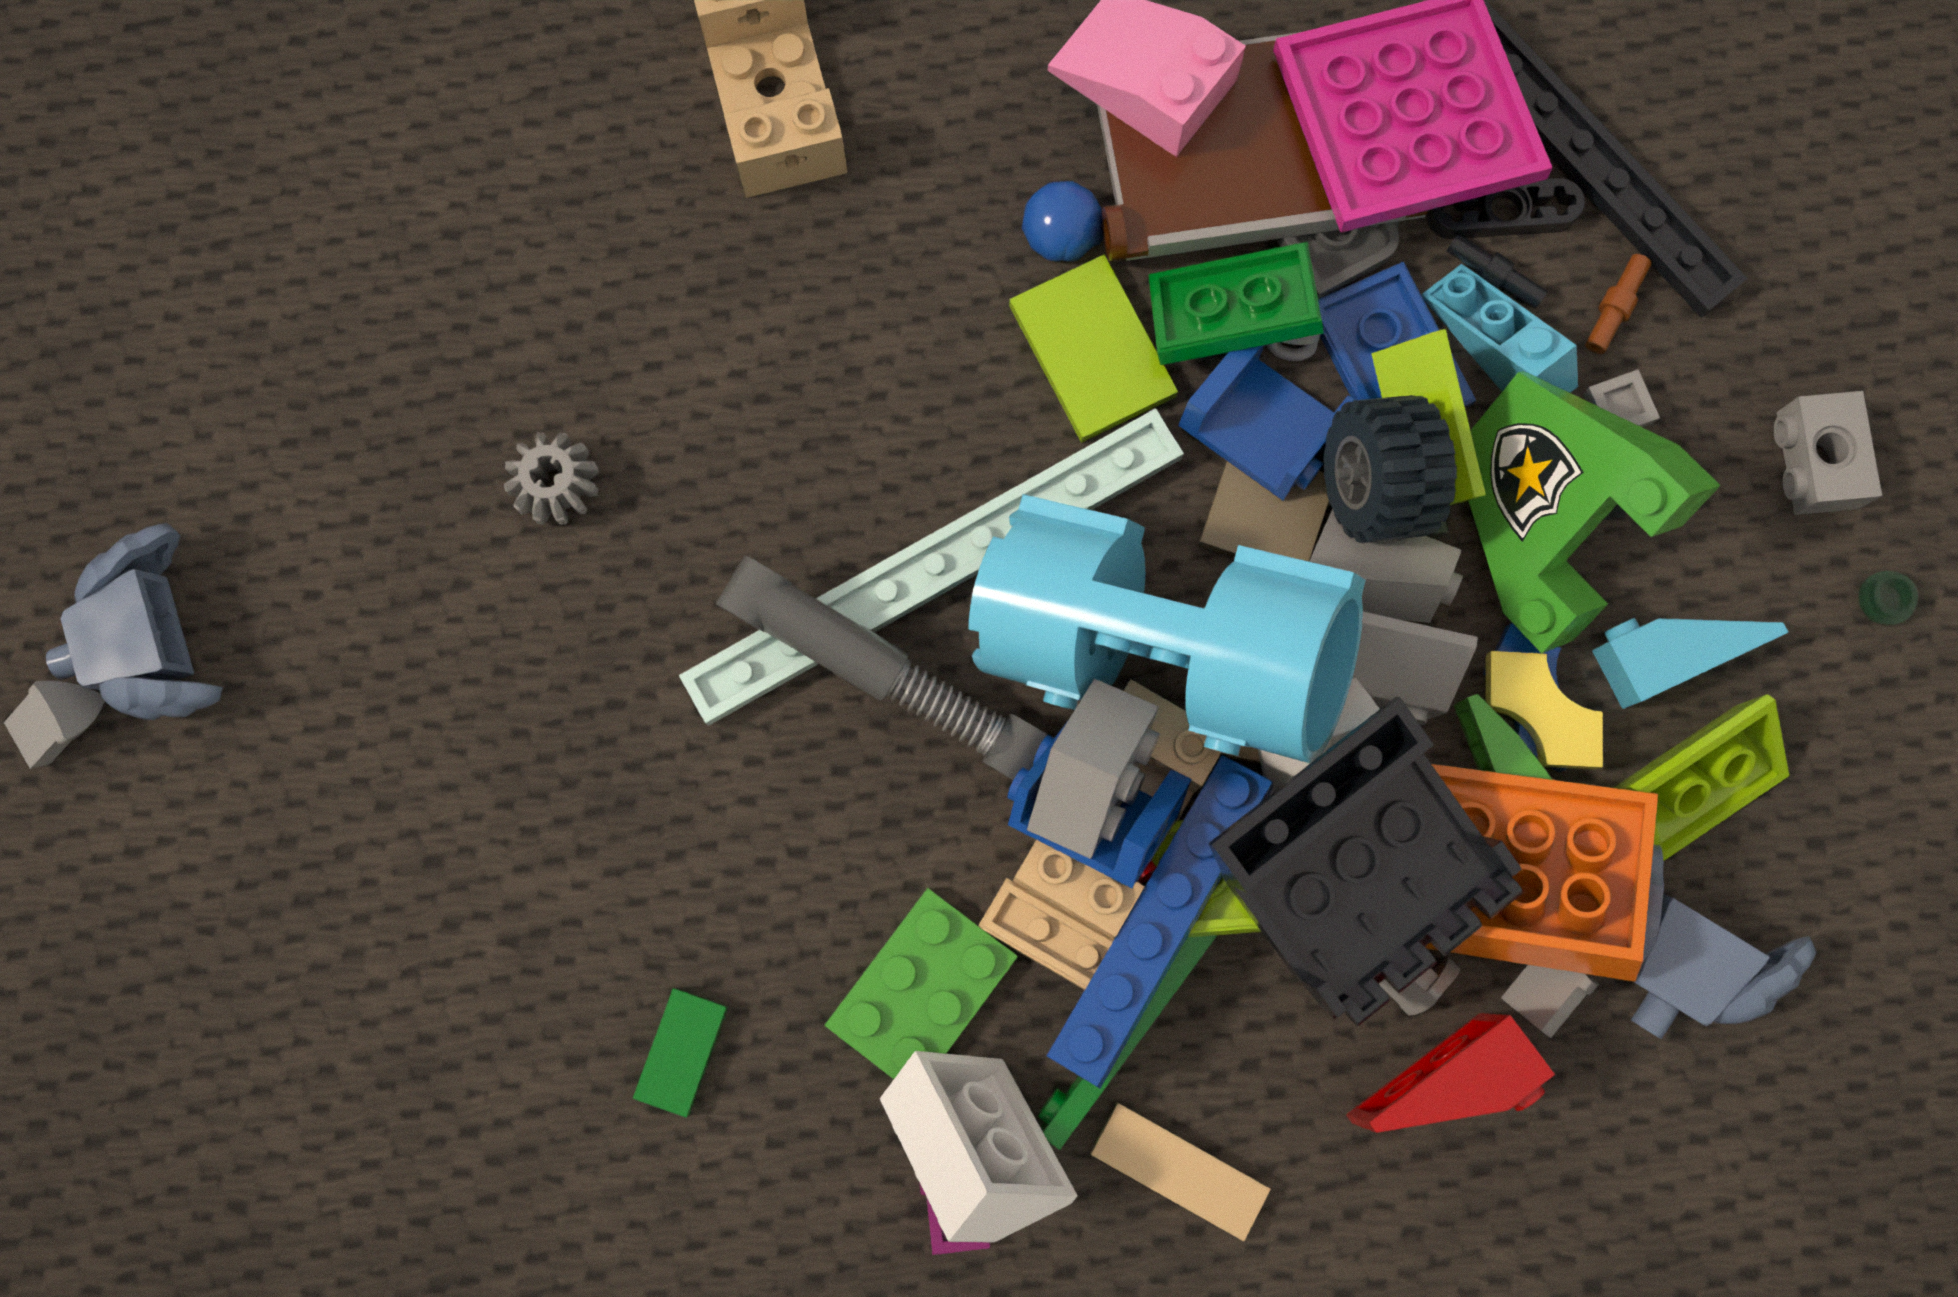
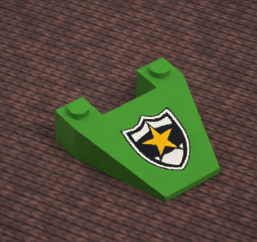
(1550, 480)

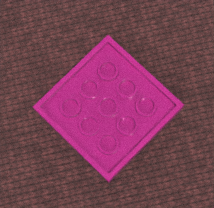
(1410, 110)

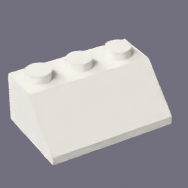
(974, 1146)

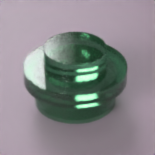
(1888, 597)

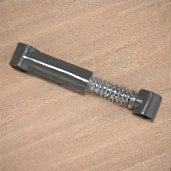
(873, 664)

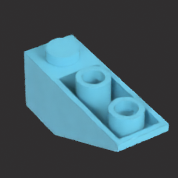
(1501, 332)

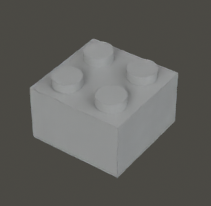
(1094, 769)

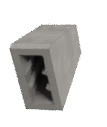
(1401, 575)

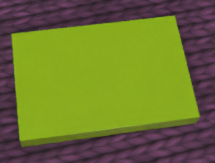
(1092, 348)

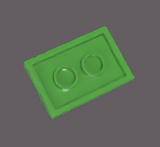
(921, 986)

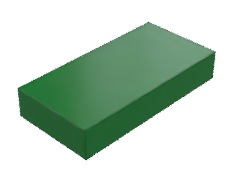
(680, 1052)

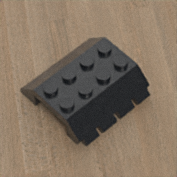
(1365, 866)

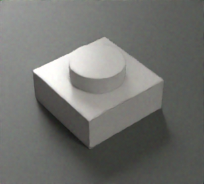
(1624, 397)

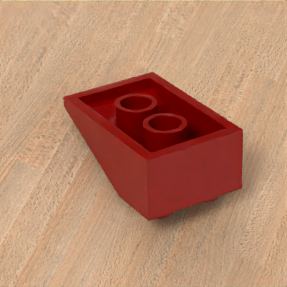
(1469, 1074)

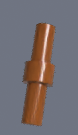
(1618, 304)

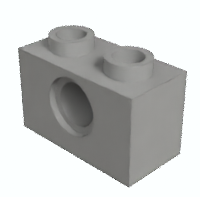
(1842, 429)

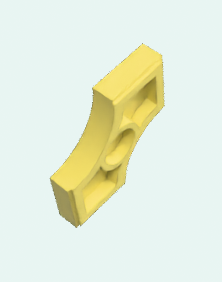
(1561, 729)

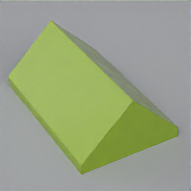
(1428, 370)
(1713, 772)

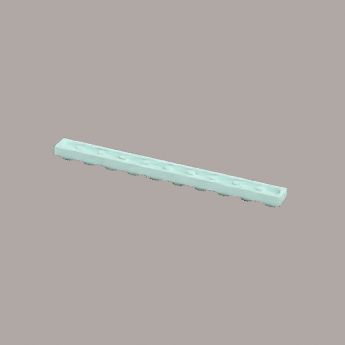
(935, 562)

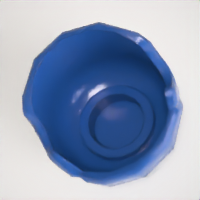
(1063, 221)

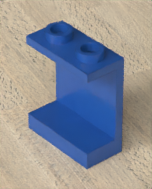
(1260, 422)
(1140, 832)

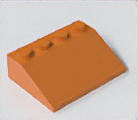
(1581, 873)

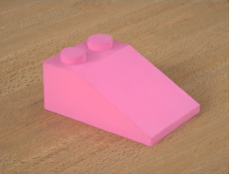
(1151, 67)

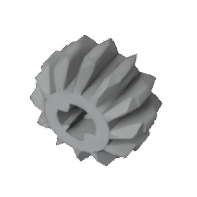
(569, 484)

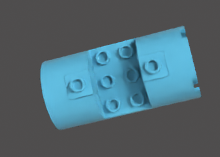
(1261, 659)

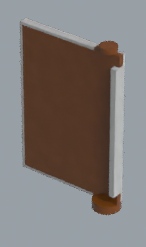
(1232, 183)

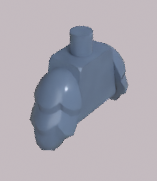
(128, 632)
(1706, 969)

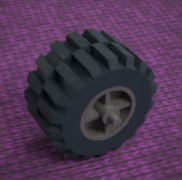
(1389, 468)

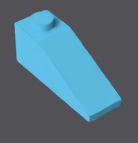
(1670, 651)

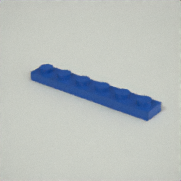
(1155, 927)

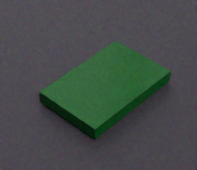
(1234, 303)

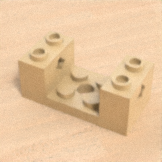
(779, 137)
(1086, 891)

